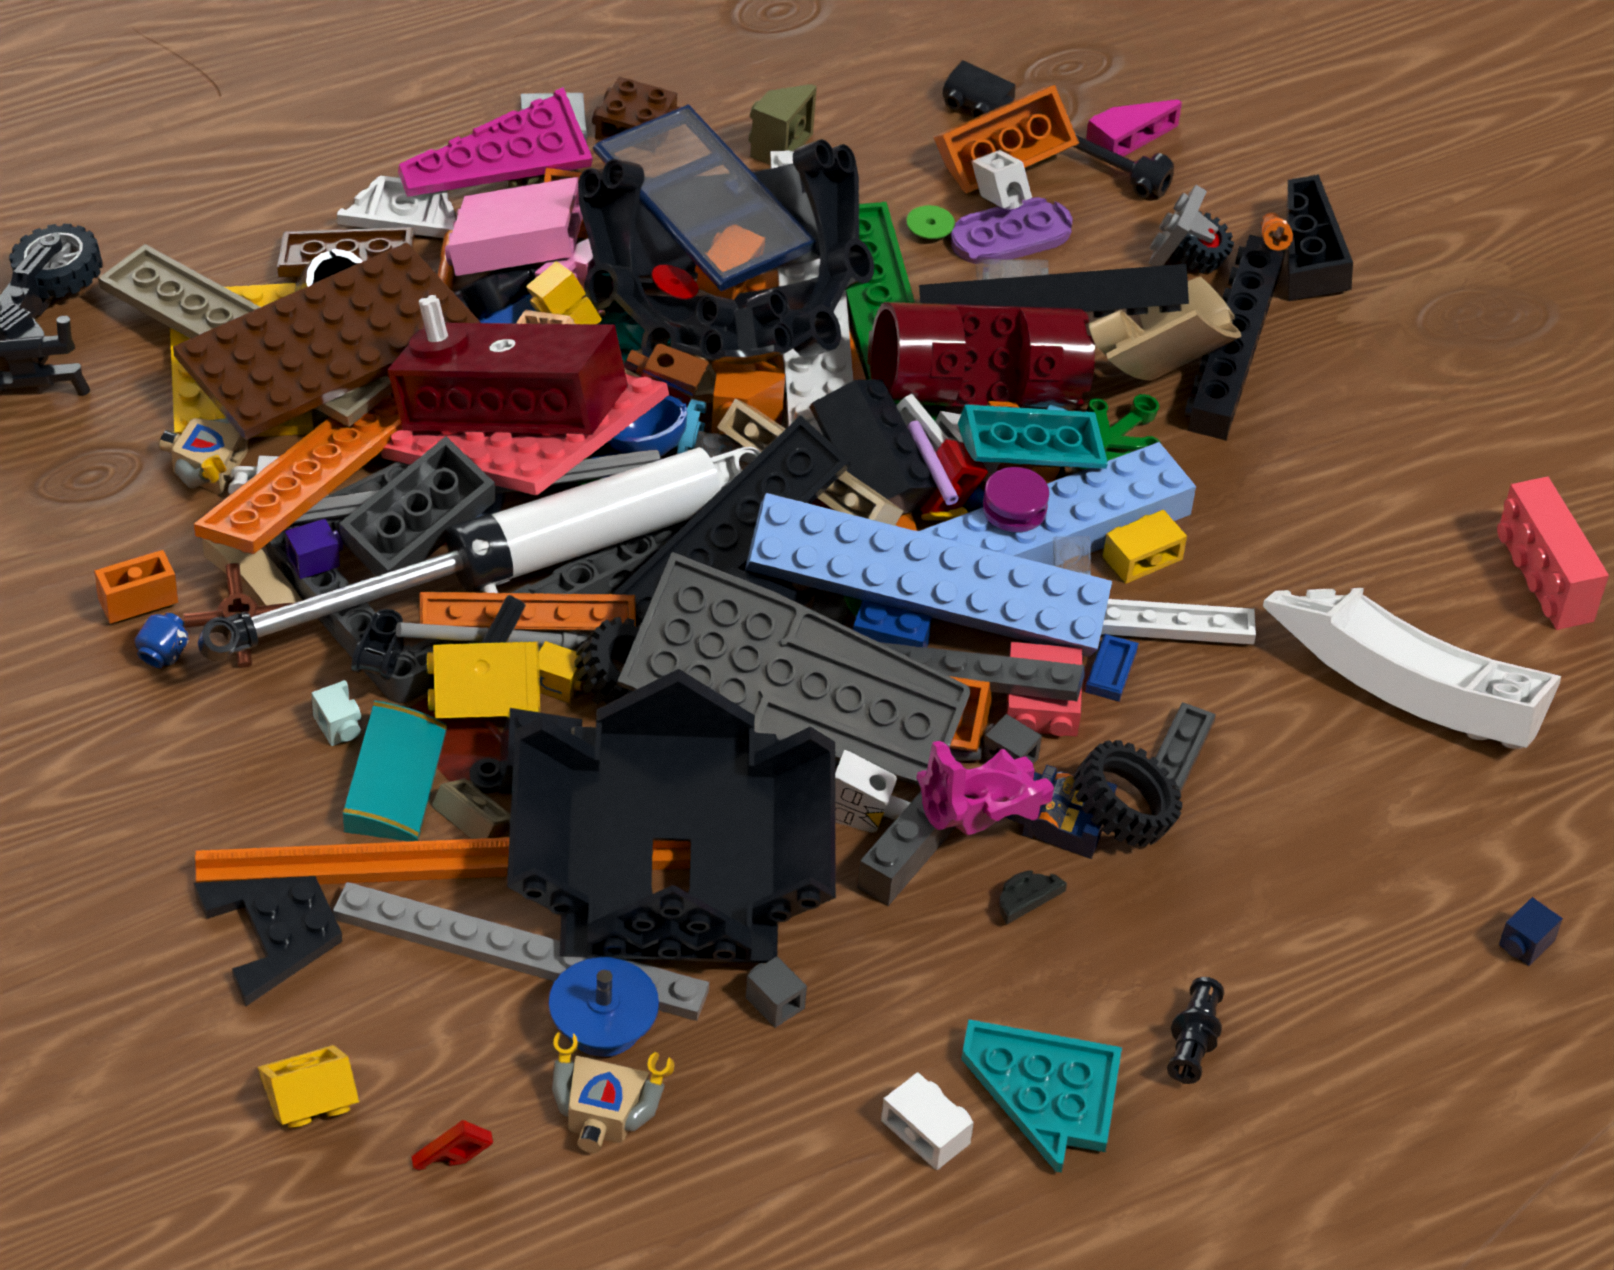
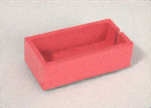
(1552, 553)

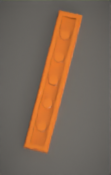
(541, 612)

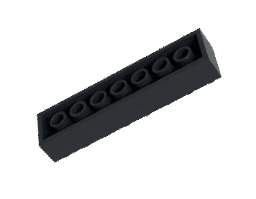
(1090, 290)

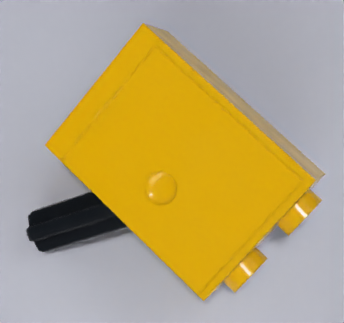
(487, 675)

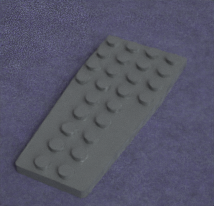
(794, 668)

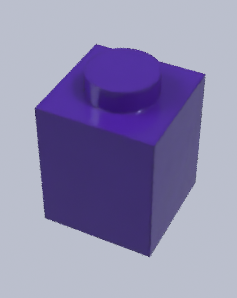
(313, 548)

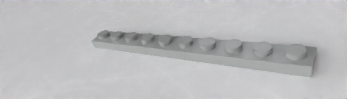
(494, 943)

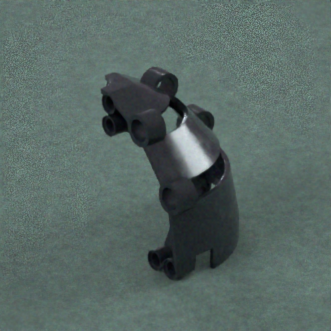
(758, 324)

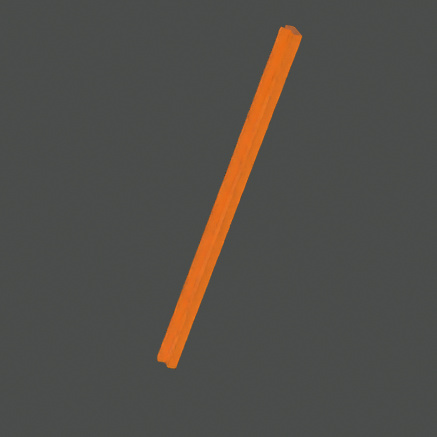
(387, 861)

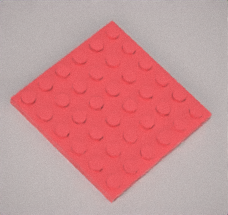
(532, 459)

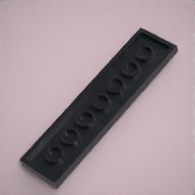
(794, 466)

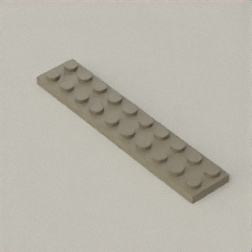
(197, 304)

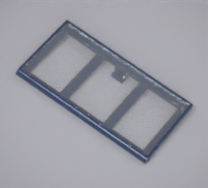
(708, 198)

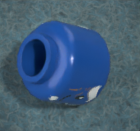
(161, 640)

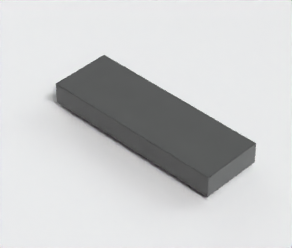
(1184, 742)

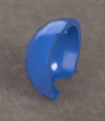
(655, 430)

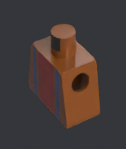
(669, 365)

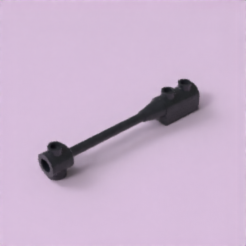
(985, 91)

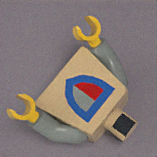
(205, 453)
(605, 1097)

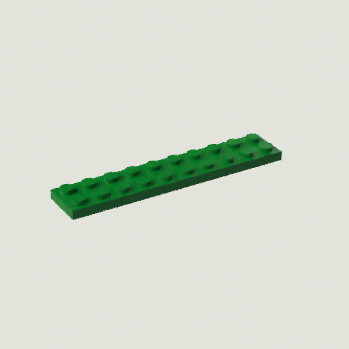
(888, 282)

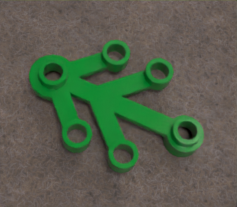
(1142, 412)

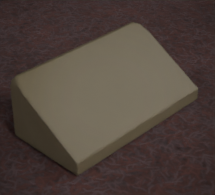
(471, 810)

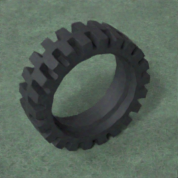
(1112, 811)

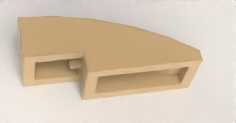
(259, 574)

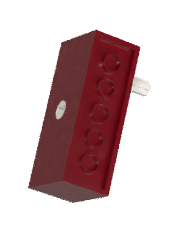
(507, 376)

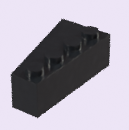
(1318, 253)

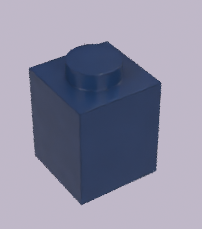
(1530, 931)

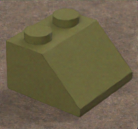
(782, 121)

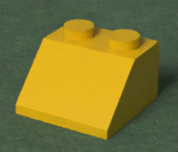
(309, 1086)

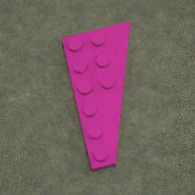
(503, 150)

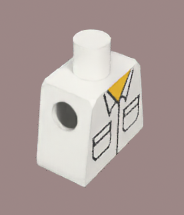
(864, 794)

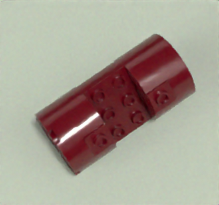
(982, 354)

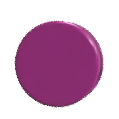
(1015, 499)

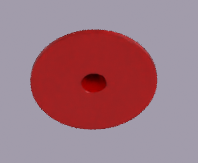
(674, 281)

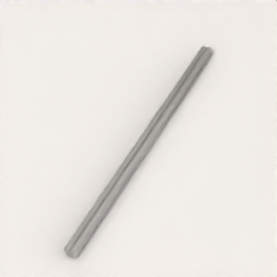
(586, 470)

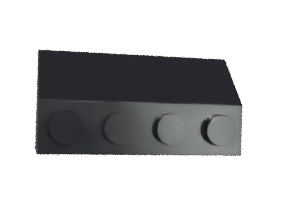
(874, 437)

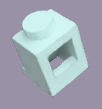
(336, 713)

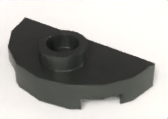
(1026, 892)

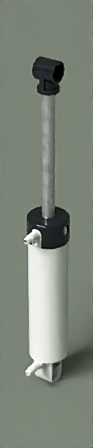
(520, 539)

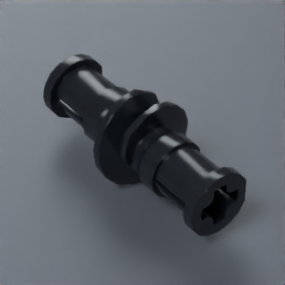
(1196, 1030)

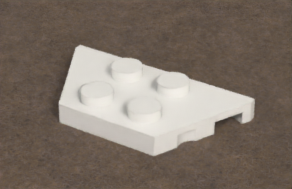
(389, 207)

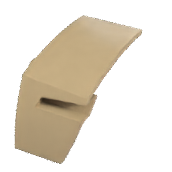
(1166, 337)

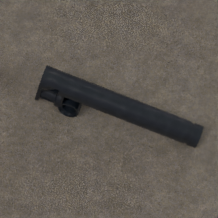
(496, 289)

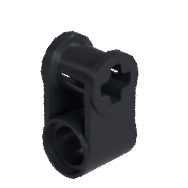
(379, 646)

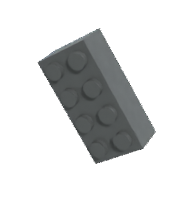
(414, 510)

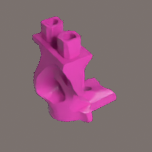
(1000, 789)

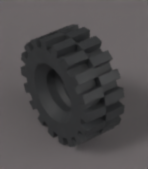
(595, 658)

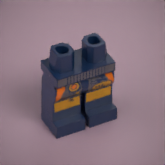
(1063, 819)

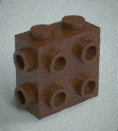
(630, 105)

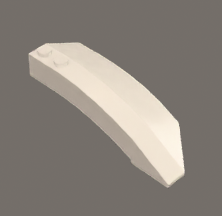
(1416, 668)

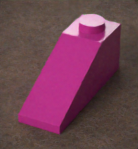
(1133, 126)

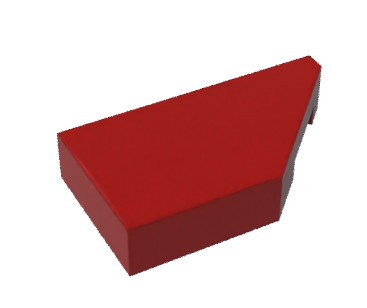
(456, 1145)

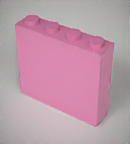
(515, 227)

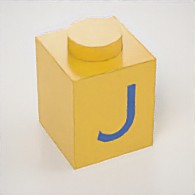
(558, 672)

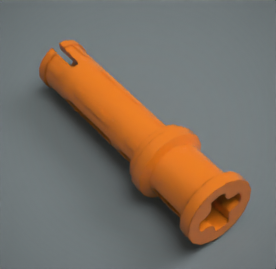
(1278, 229)

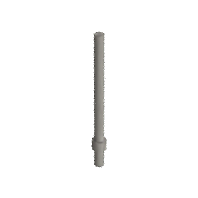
(565, 639)

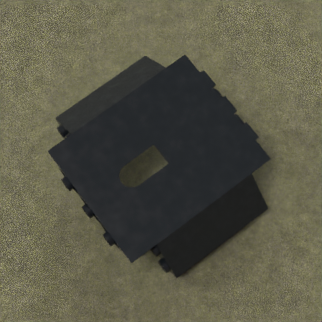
(672, 769)

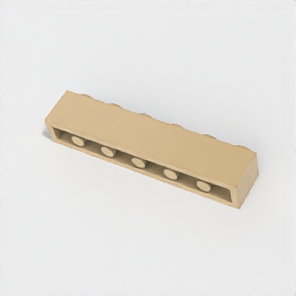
(844, 495)

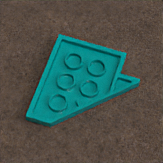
(1047, 1084)

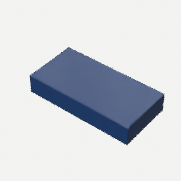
(1111, 667)

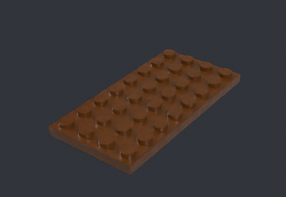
(316, 340)

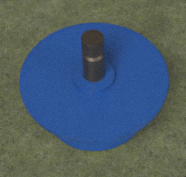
(604, 1005)

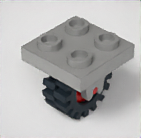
(1192, 236)

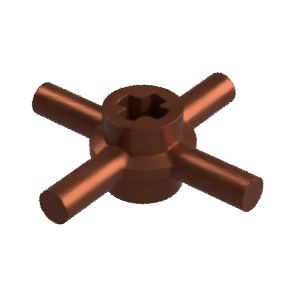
(229, 606)

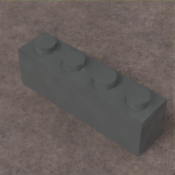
(900, 853)

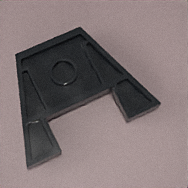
(288, 920)

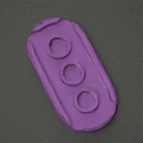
(1011, 232)

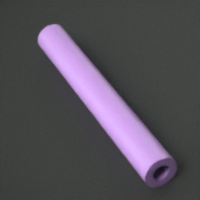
(933, 462)

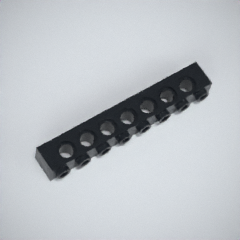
(1228, 366)

